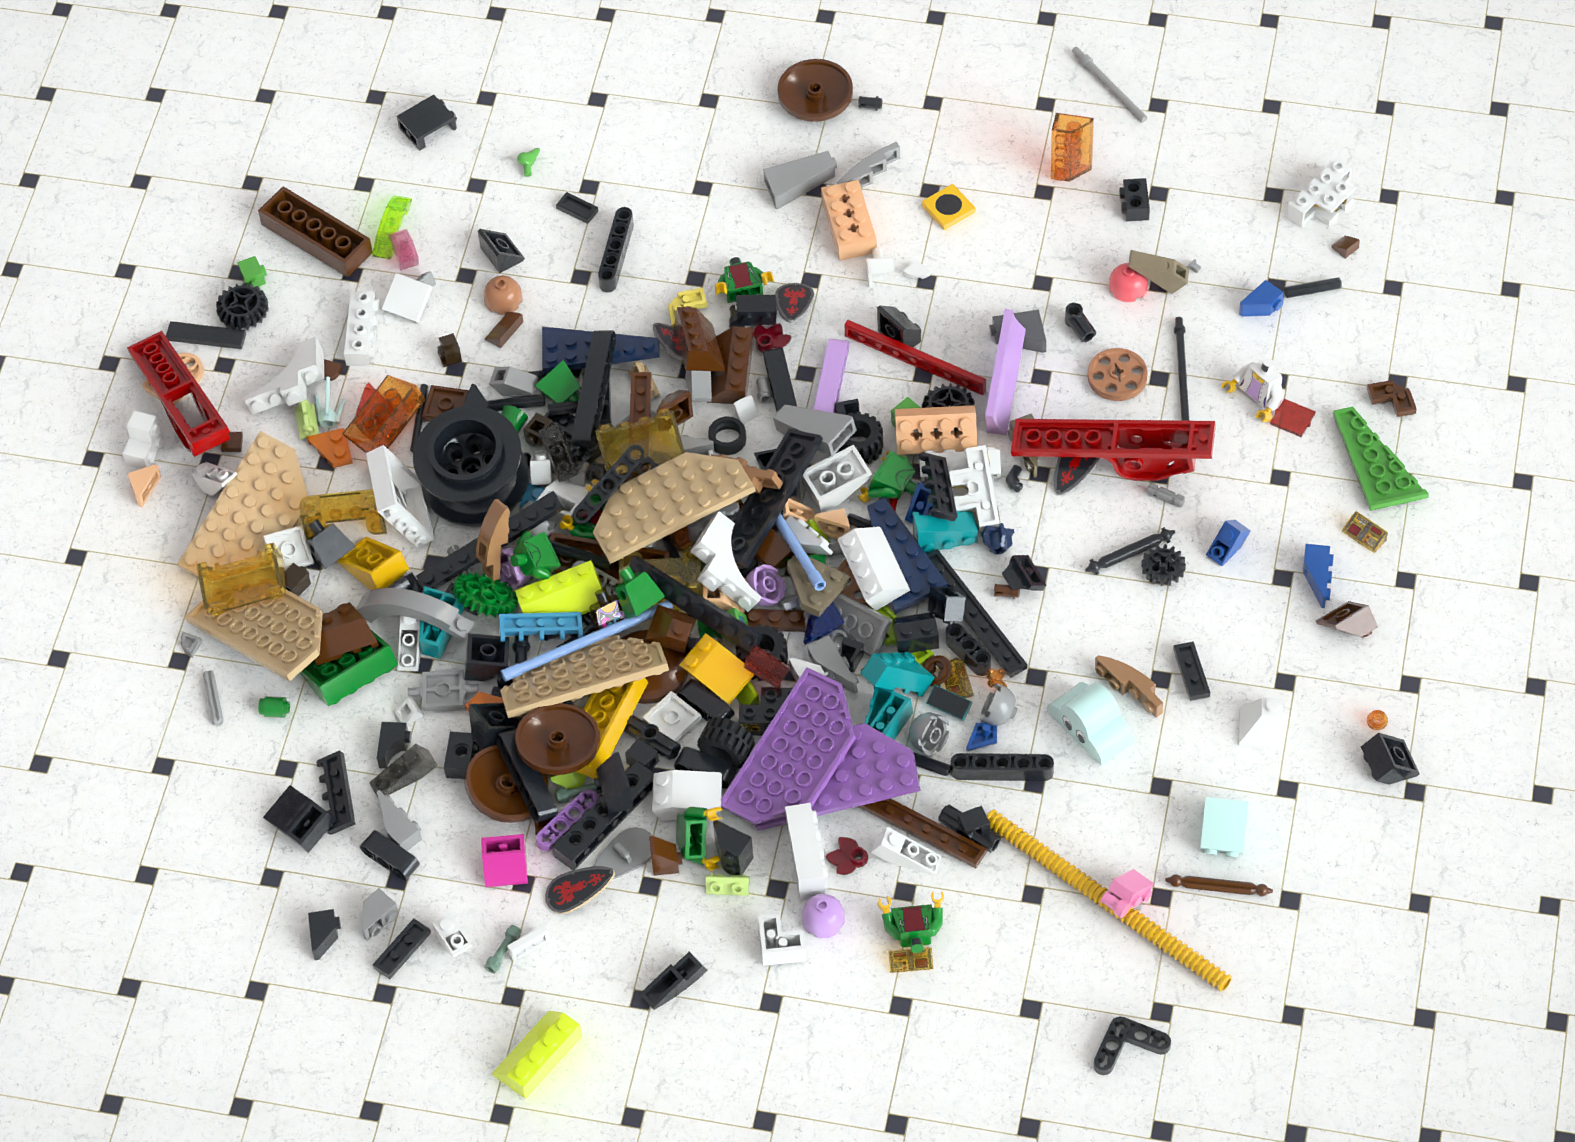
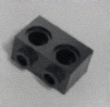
(1136, 199)
(946, 604)

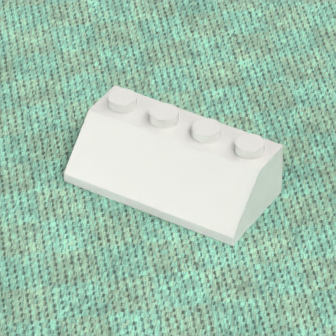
(873, 566)

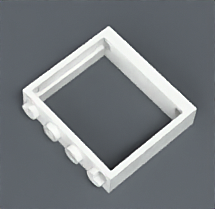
(388, 471)

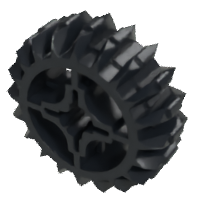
(242, 306)
(948, 396)

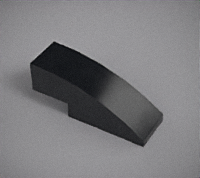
(673, 981)

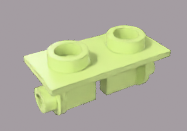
(306, 419)
(722, 885)

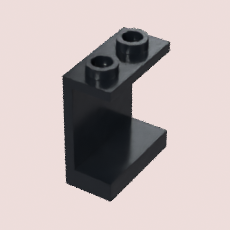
(425, 119)

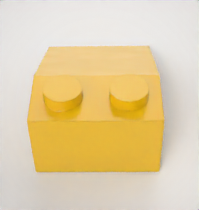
(374, 563)
(716, 669)

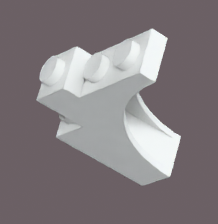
(291, 383)
(720, 569)

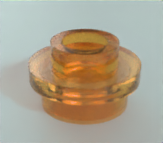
(1377, 715)

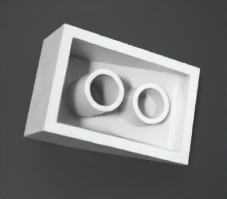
(836, 478)
(682, 789)

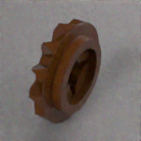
(943, 664)

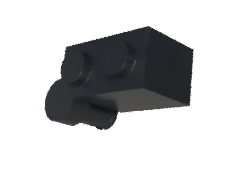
(753, 310)

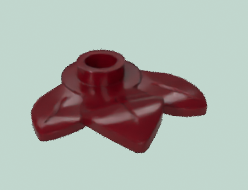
(770, 338)
(844, 857)

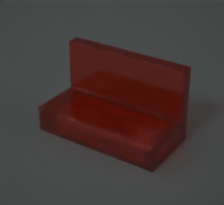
(766, 666)

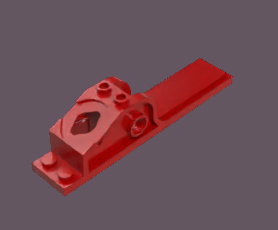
(172, 381)
(1152, 451)

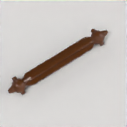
(1219, 885)

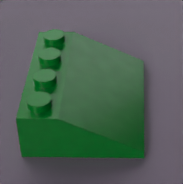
(350, 672)

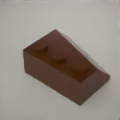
(343, 632)

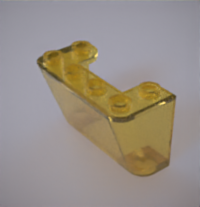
(656, 436)
(342, 508)

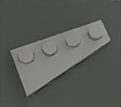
(863, 622)

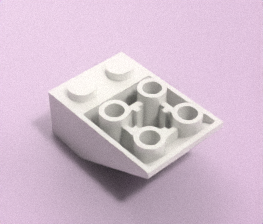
(568, 494)

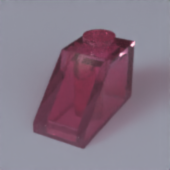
(404, 249)

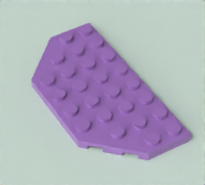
(794, 752)
(868, 773)

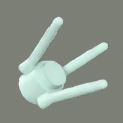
(328, 417)

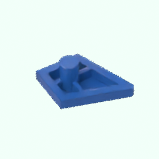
(982, 736)

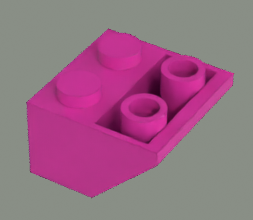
(504, 860)

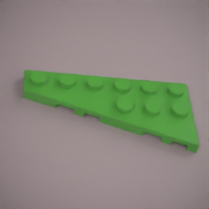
(1375, 465)

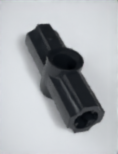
(653, 737)
(949, 817)

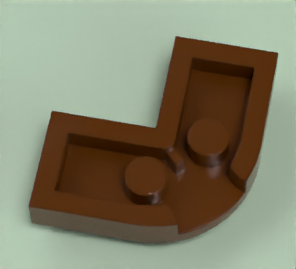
(1399, 396)

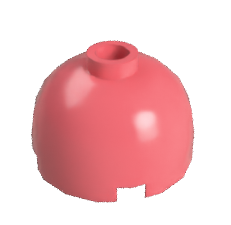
(1127, 283)

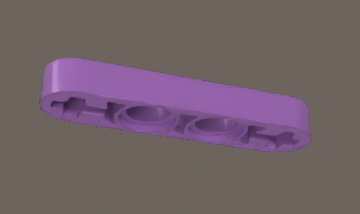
(564, 818)

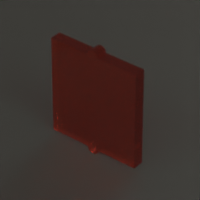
(1292, 417)

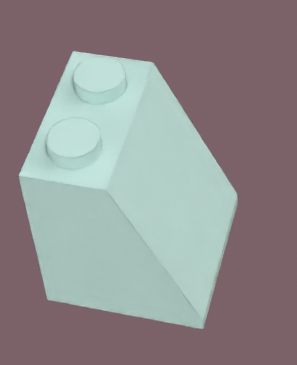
(1224, 826)

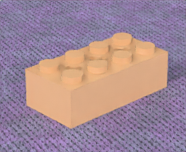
(848, 220)
(935, 417)

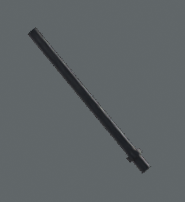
(1179, 330)

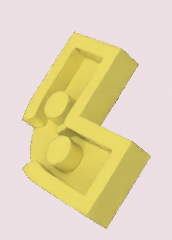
(694, 298)

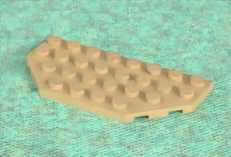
(668, 501)
(253, 504)
(272, 632)
(584, 672)

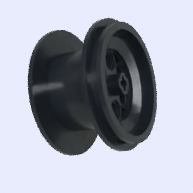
(467, 487)

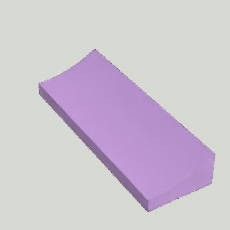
(1004, 374)

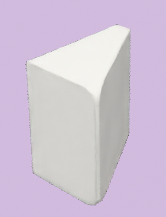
(745, 409)
(409, 711)

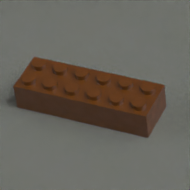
(315, 231)

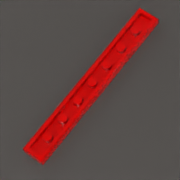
(915, 357)

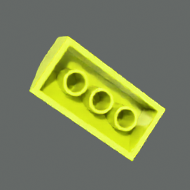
(563, 592)
(538, 1052)

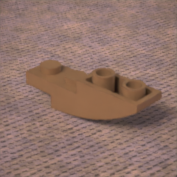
(759, 478)
(491, 536)
(1125, 679)

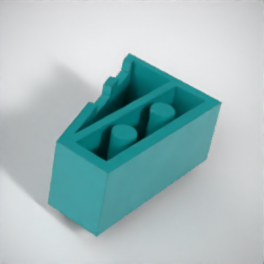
(942, 534)
(431, 638)
(898, 671)
(888, 711)

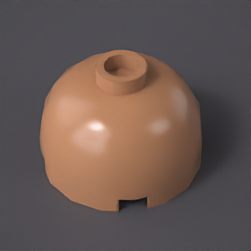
(502, 295)

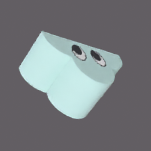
(1092, 720)

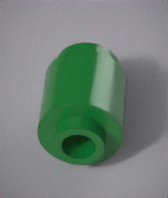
(274, 706)

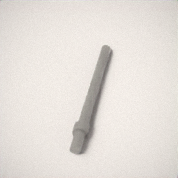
(1088, 63)

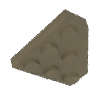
(809, 598)

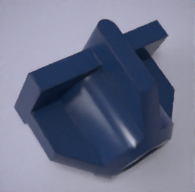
(997, 538)

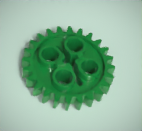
(484, 594)

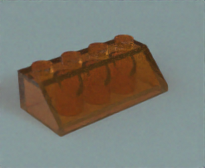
(1071, 146)
(384, 414)

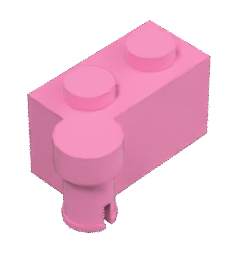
(1127, 892)

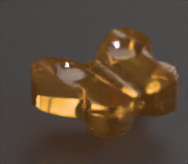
(995, 677)

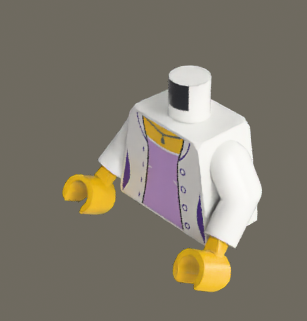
(1261, 384)

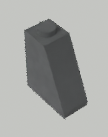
(1034, 334)

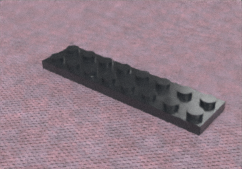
(763, 508)

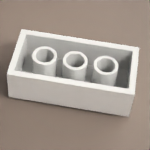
(806, 850)

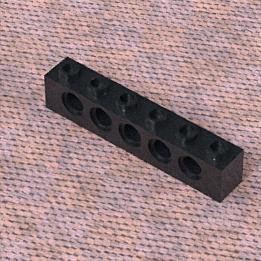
(589, 840)

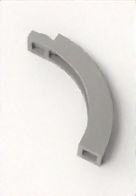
(414, 605)

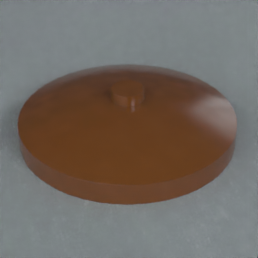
(815, 90)
(668, 681)
(557, 739)
(493, 788)

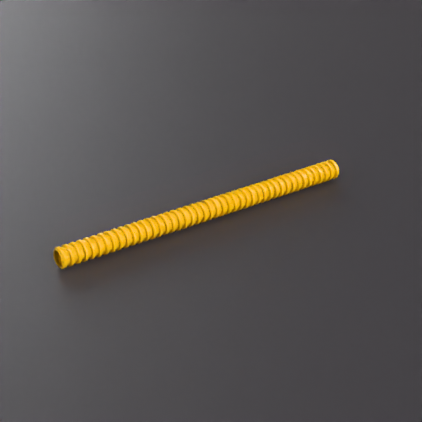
(1095, 892)

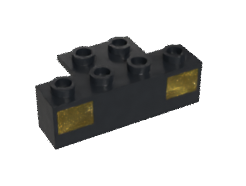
(758, 717)

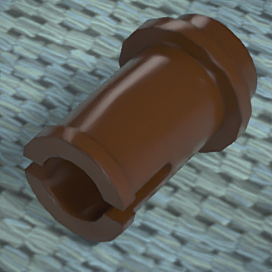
(1003, 590)

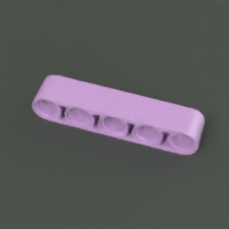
(832, 375)

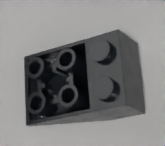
(299, 818)

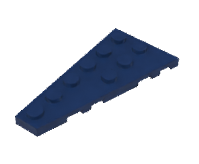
(574, 345)
(911, 558)

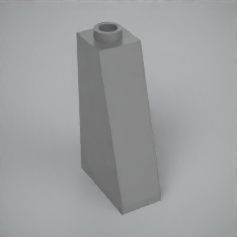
(797, 177)
(832, 427)

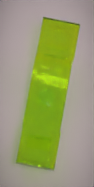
(390, 223)

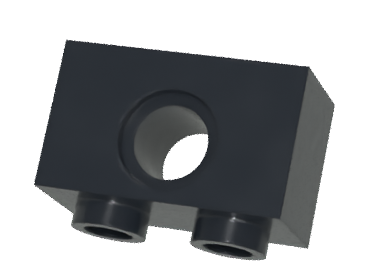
(459, 744)

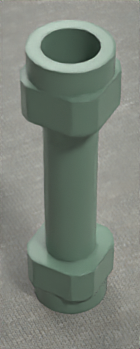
(563, 794)
(493, 963)

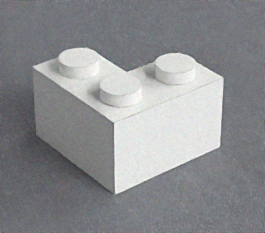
(143, 441)
(780, 946)

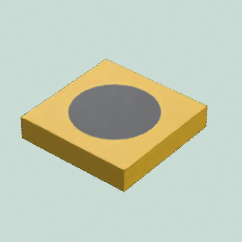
(948, 206)

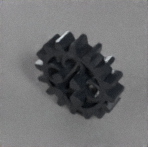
(1175, 565)

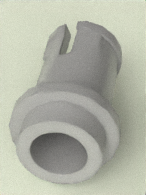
(764, 393)

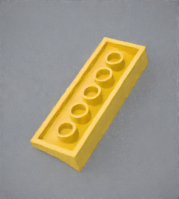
(611, 712)

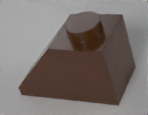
(664, 856)

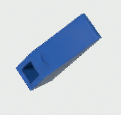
(1315, 568)

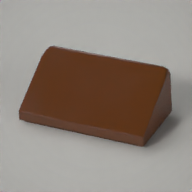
(505, 329)

